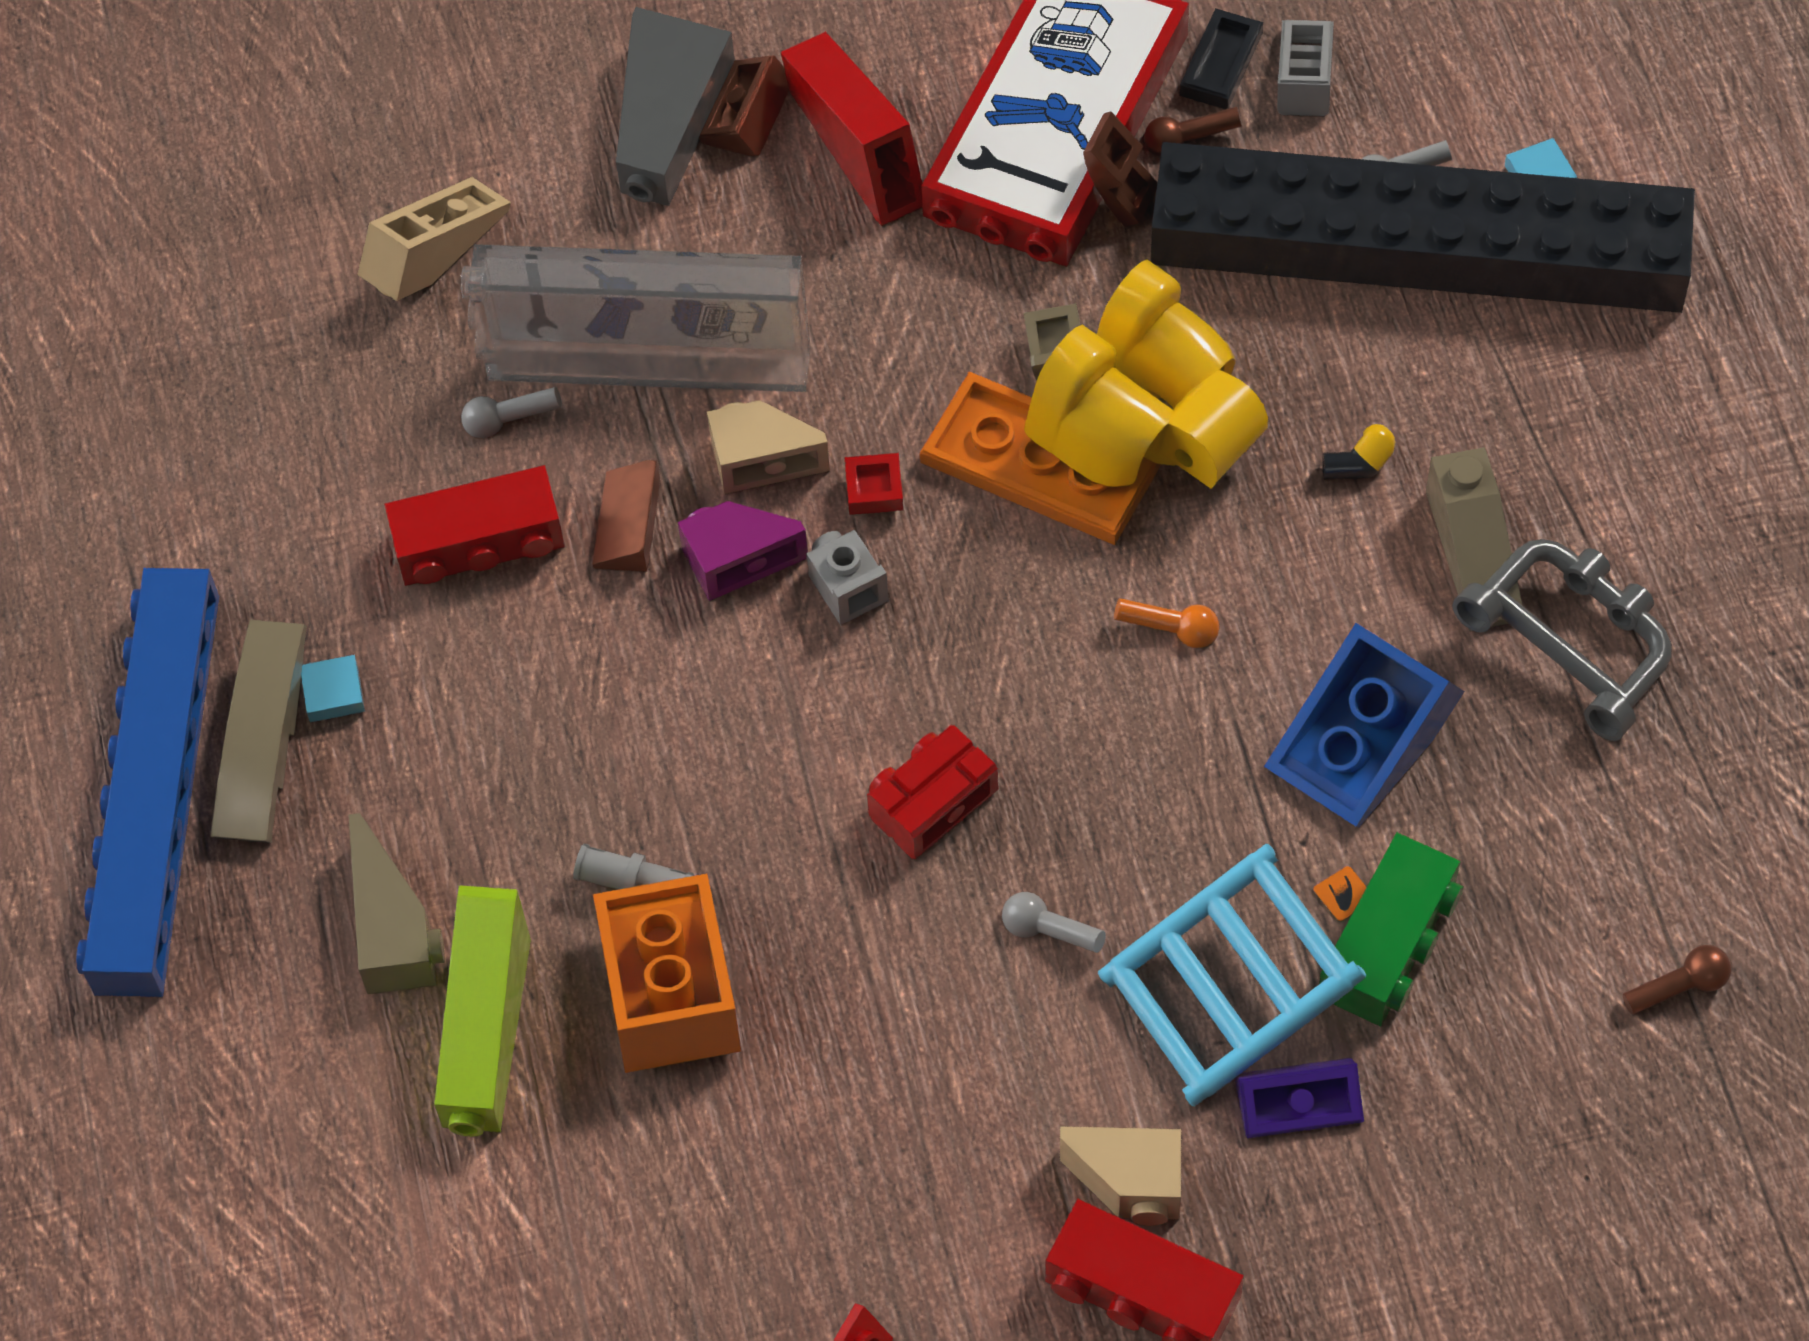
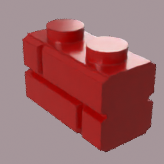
(931, 790)

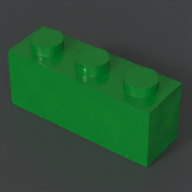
(1396, 925)

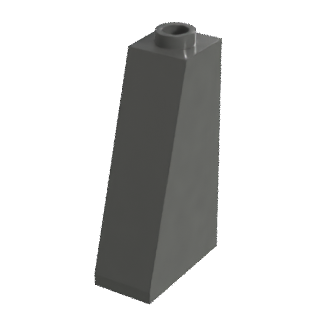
(667, 98)

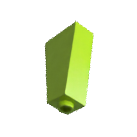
(481, 1009)

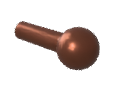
(1170, 130)
(1704, 969)

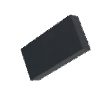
(1221, 59)

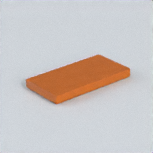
(986, 446)

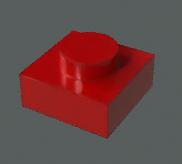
(874, 483)

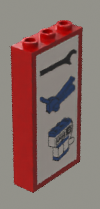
(1018, 146)

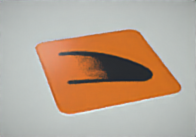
(1341, 892)

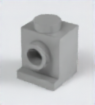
(846, 575)

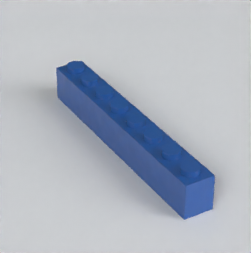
(150, 784)

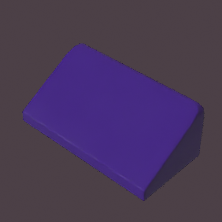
(1300, 1097)

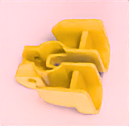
(1102, 390)

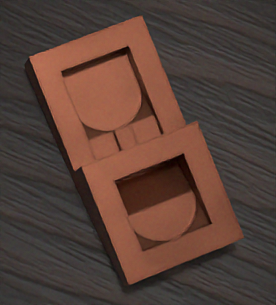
(1117, 172)

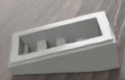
(1305, 69)

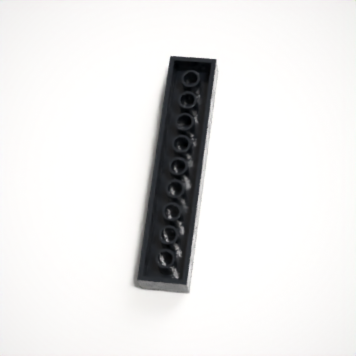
(1423, 227)

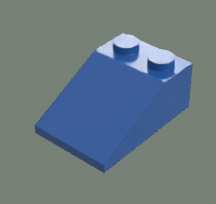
(1363, 726)

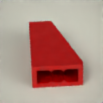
(856, 126)

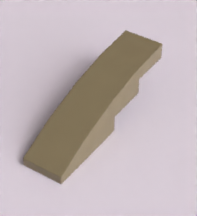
(259, 731)

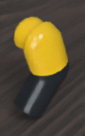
(1364, 459)

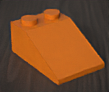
(667, 973)

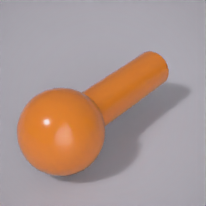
(1195, 625)

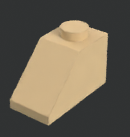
(763, 446)
(1128, 1169)

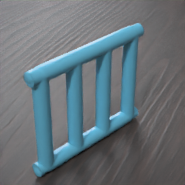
(1293, 1010)

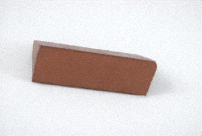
(747, 106)
(627, 517)

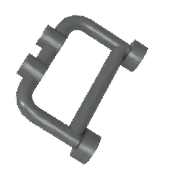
(1612, 710)

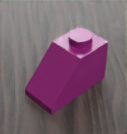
(739, 545)

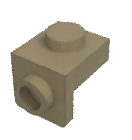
(1046, 330)

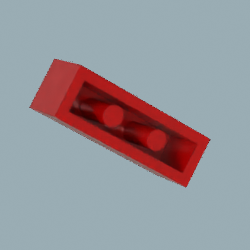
(474, 526)
(1141, 1277)

